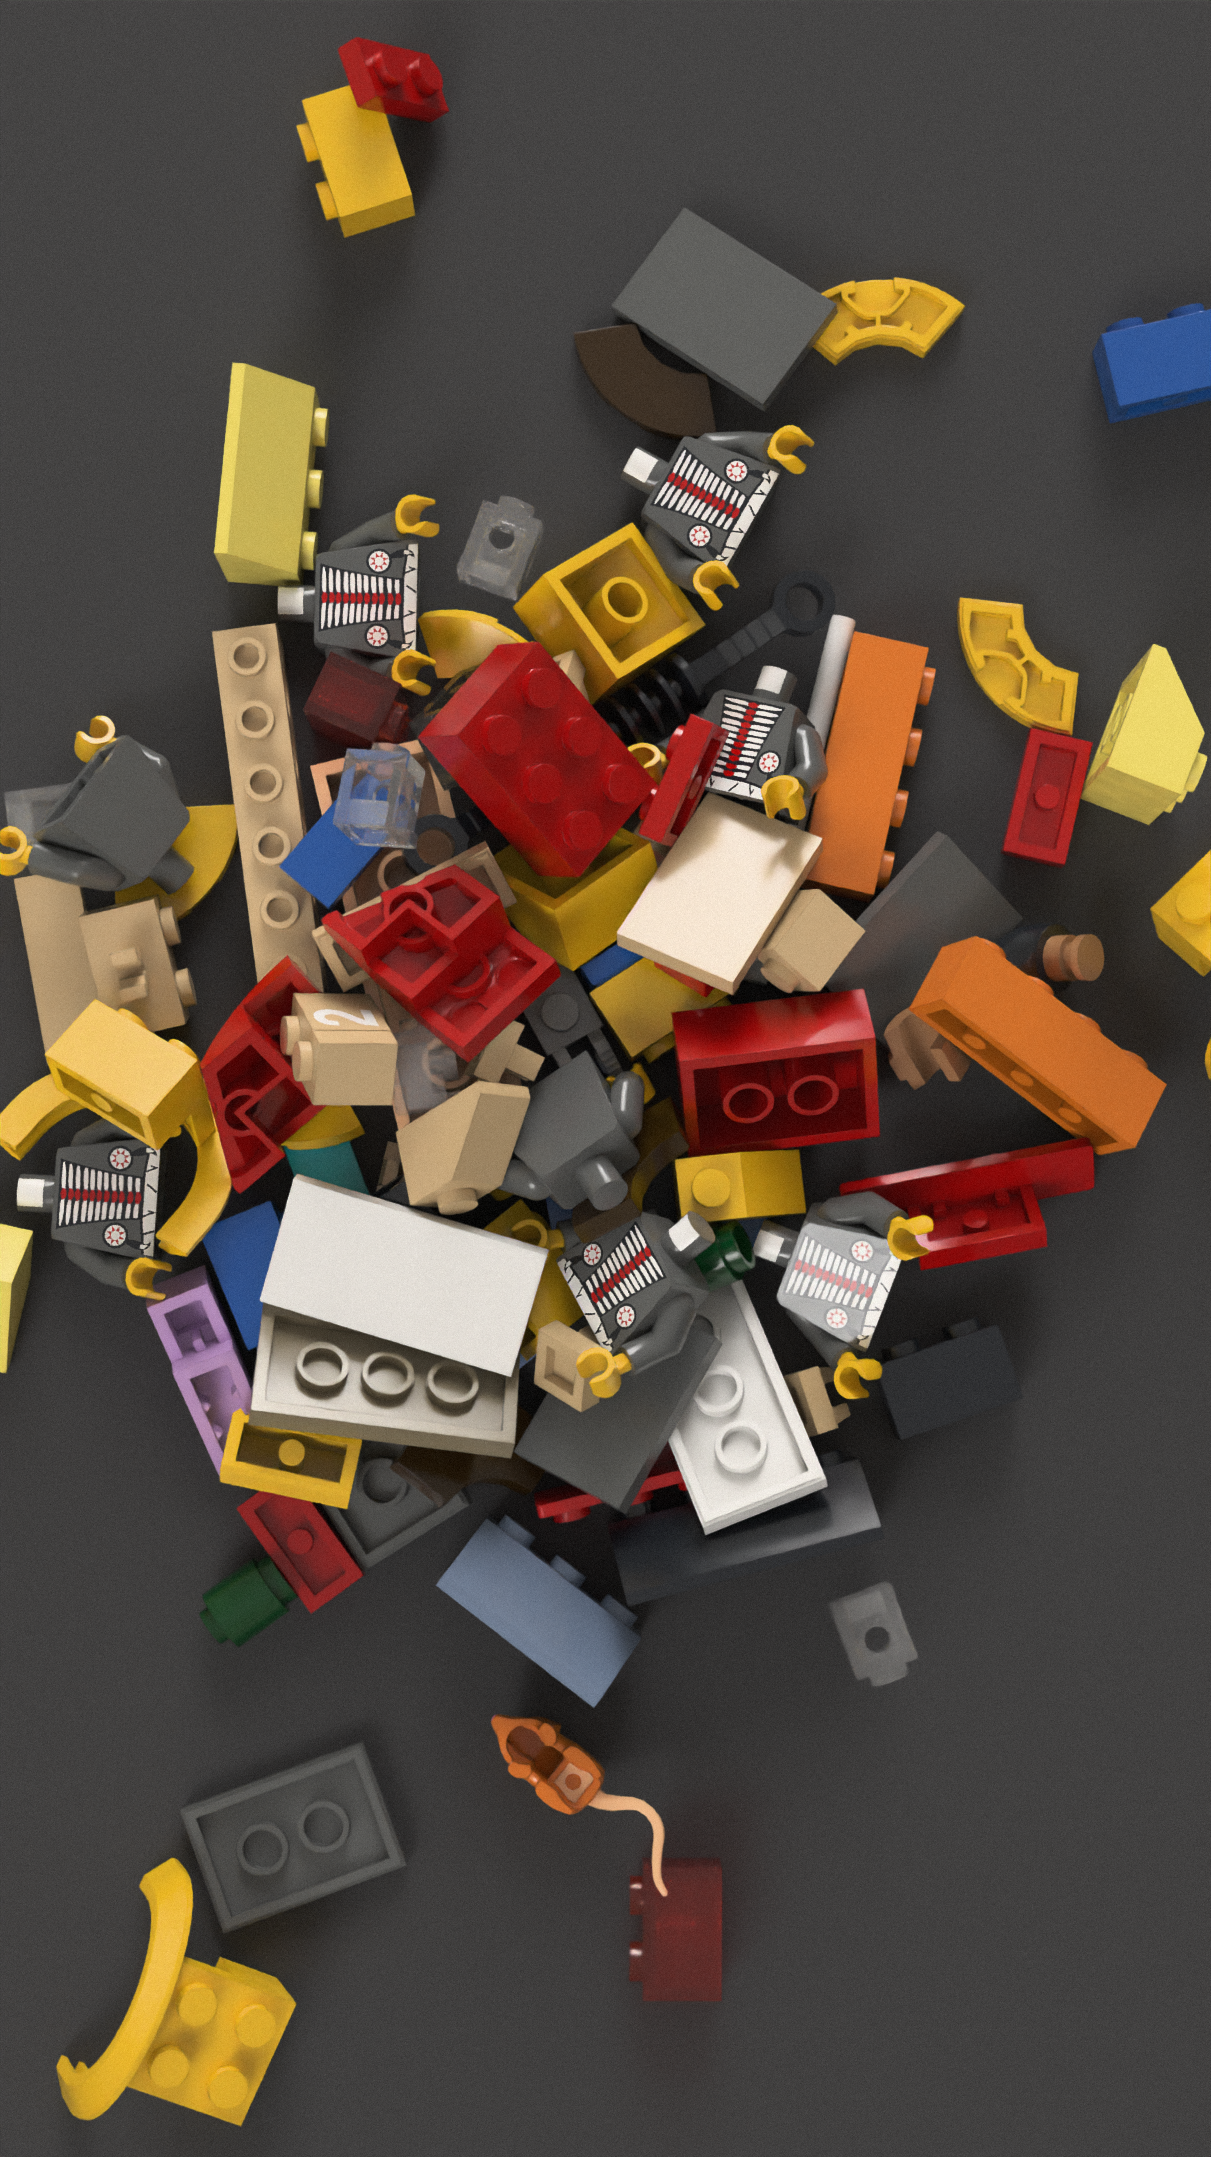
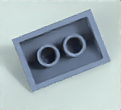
(542, 1607)

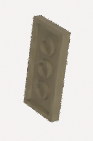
(375, 1389)

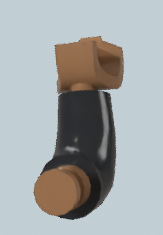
(1037, 950)

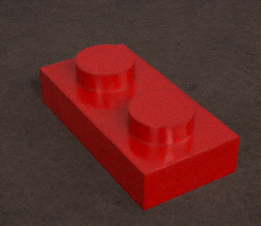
(393, 80)
(691, 760)
(1046, 798)
(301, 1546)

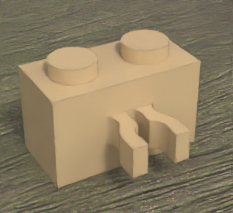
(136, 963)

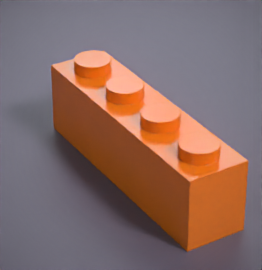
(864, 763)
(1038, 1045)

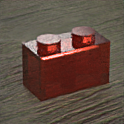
(357, 706)
(679, 1931)

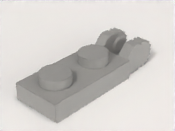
(567, 1016)

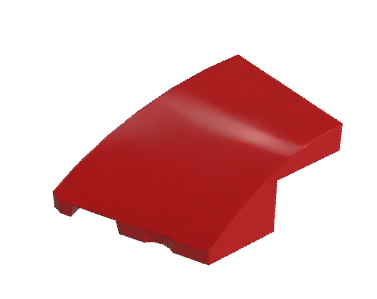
(447, 957)
(252, 1082)

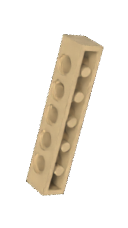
(267, 796)

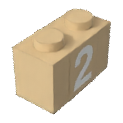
(340, 1049)

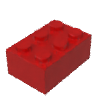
(538, 759)
(777, 1073)

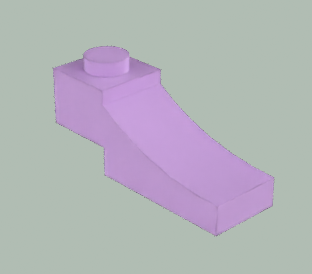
(202, 1355)

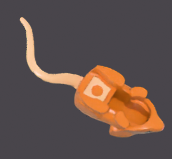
(567, 1775)

